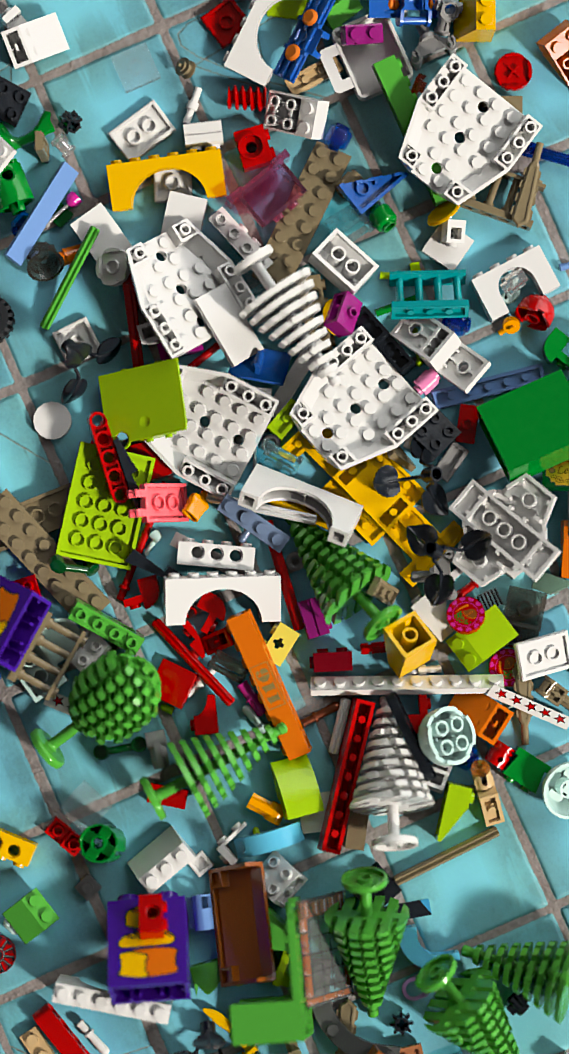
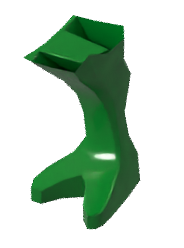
(44, 125)

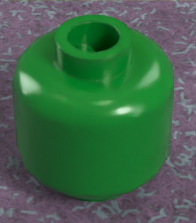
(382, 217)

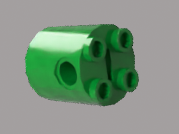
(16, 191)

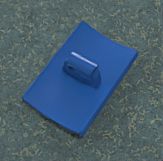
(264, 366)

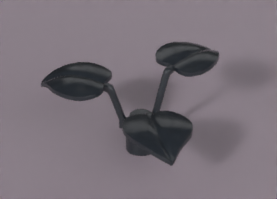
(76, 354)
(432, 500)
(423, 541)
(207, 1039)

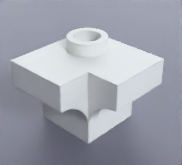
(442, 774)

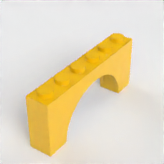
(128, 176)

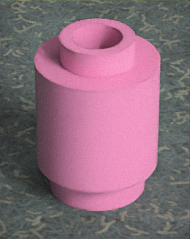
(426, 382)

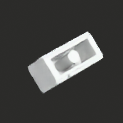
(203, 135)

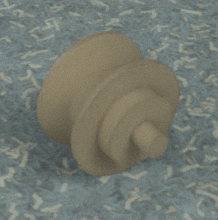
(185, 68)

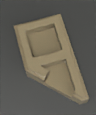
(401, 458)

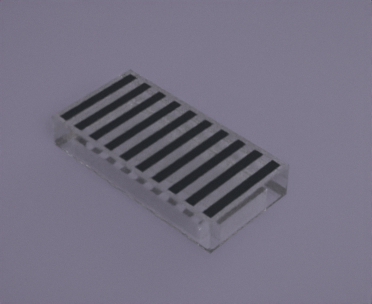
(489, 598)

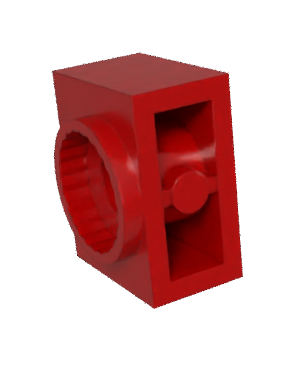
(258, 137)

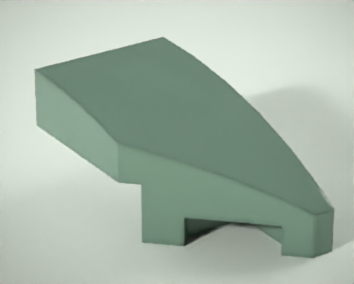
(550, 584)

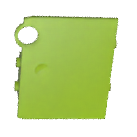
(144, 401)

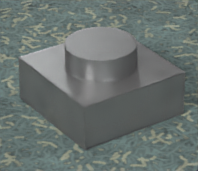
(88, 887)

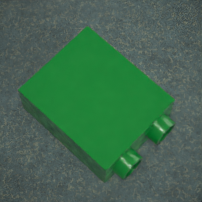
(529, 426)

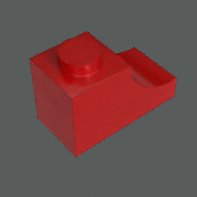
(207, 720)

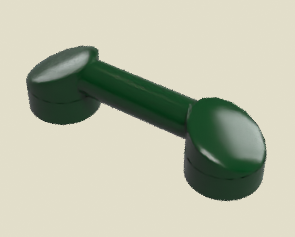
(58, 566)
(102, 751)

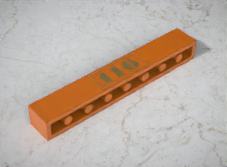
(268, 683)

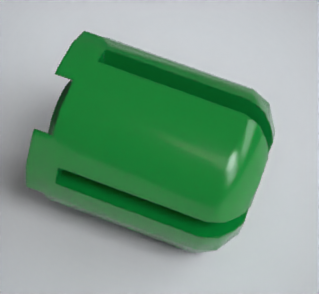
(102, 851)

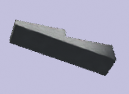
(385, 342)
(128, 468)
(140, 561)

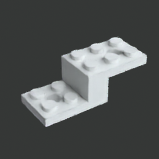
(442, 351)

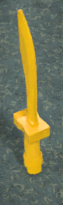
(223, 1022)

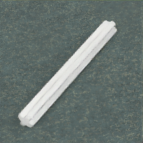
(274, 511)

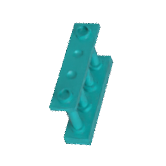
(428, 308)

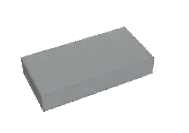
(451, 460)

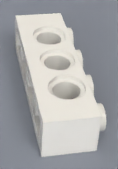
(185, 556)

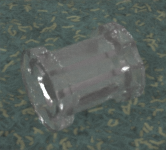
(66, 149)

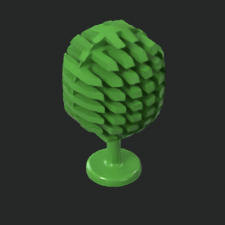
(106, 702)

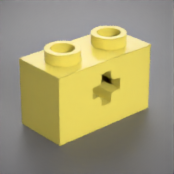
(289, 638)

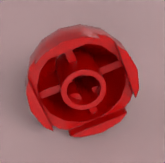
(536, 311)

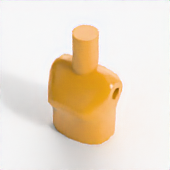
(196, 506)

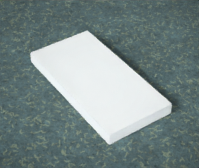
(228, 328)

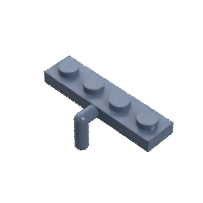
(252, 524)

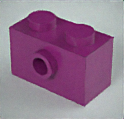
(343, 314)

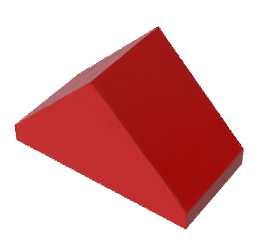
(217, 640)

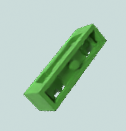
(105, 626)

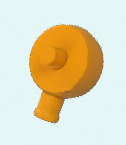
(509, 325)

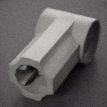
(157, 745)

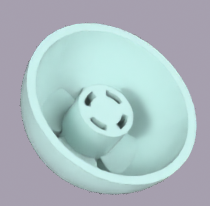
(554, 795)

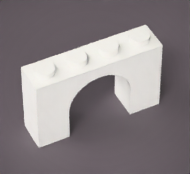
(487, 284)

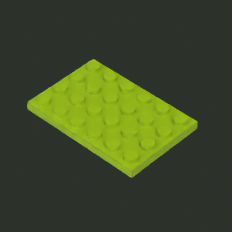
(92, 523)

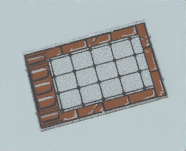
(323, 967)

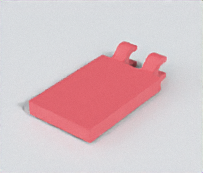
(160, 502)

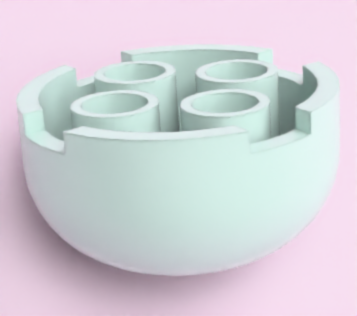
(446, 736)

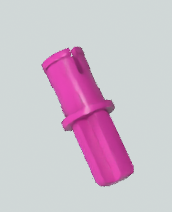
(251, 698)

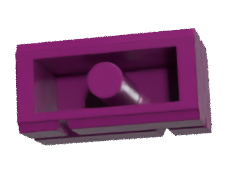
(361, 34)
(313, 618)

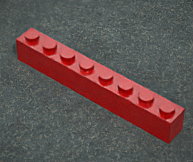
(346, 776)

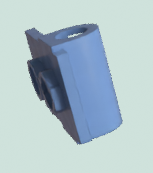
(200, 912)

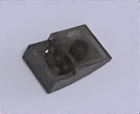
(524, 612)

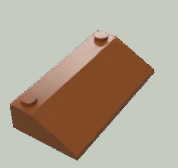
(241, 924)

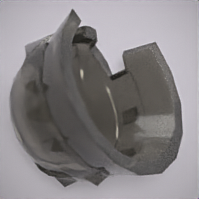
(44, 262)

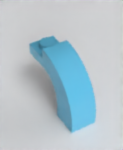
(269, 840)
(418, 954)

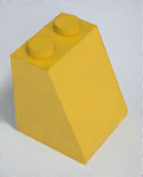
(476, 21)
(408, 643)

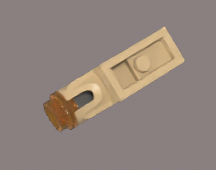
(487, 793)

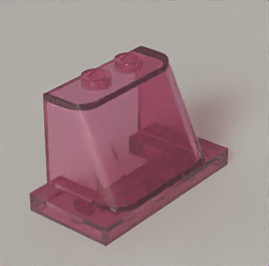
(269, 192)

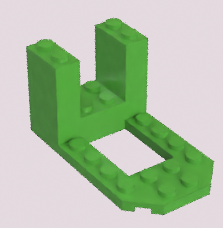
(281, 1016)

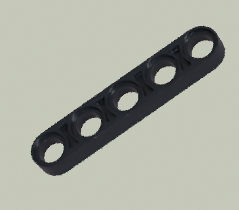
(410, 735)

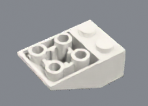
(35, 40)
(296, 114)

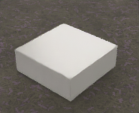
(201, 863)

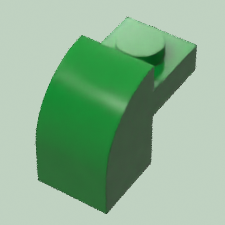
(553, 348)

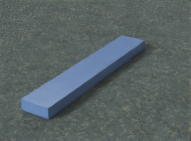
(41, 213)
(487, 387)

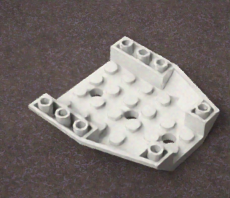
(490, 141)
(194, 265)
(385, 414)
(209, 453)

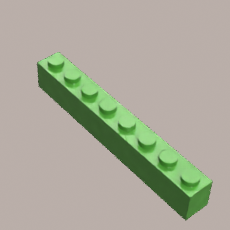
(401, 101)

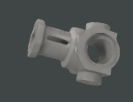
(446, 16)

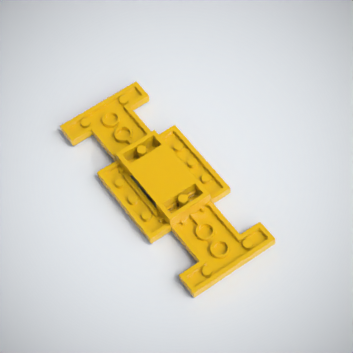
(389, 514)

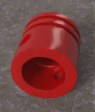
(499, 754)

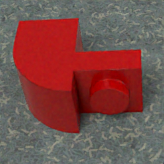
(149, 591)
(215, 607)
(423, 704)

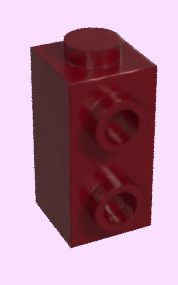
(331, 661)

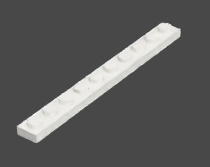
(405, 685)

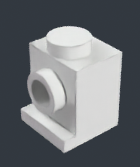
(458, 230)

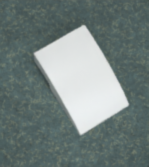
(184, 206)
(109, 234)

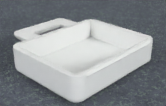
(359, 59)

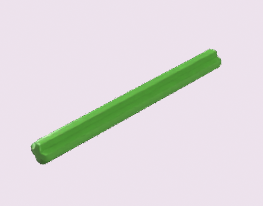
(69, 277)

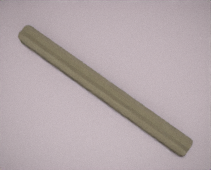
(446, 855)

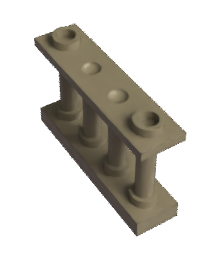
(487, 207)
(48, 622)

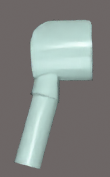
(156, 537)

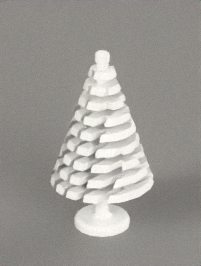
(280, 305)
(390, 782)

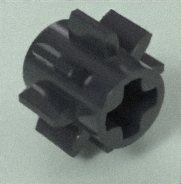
(70, 122)
(517, 1004)
(406, 1023)

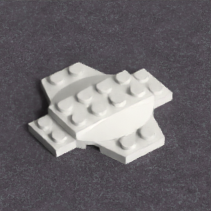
(517, 526)

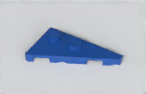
(366, 192)

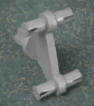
(431, 44)
(444, 562)

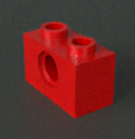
(152, 905)

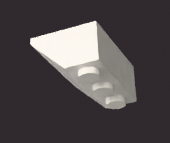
(343, 262)
(161, 859)

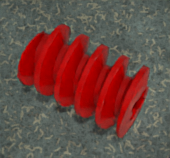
(246, 98)

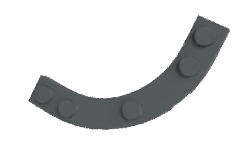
(342, 1037)

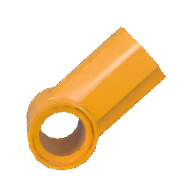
(269, 809)

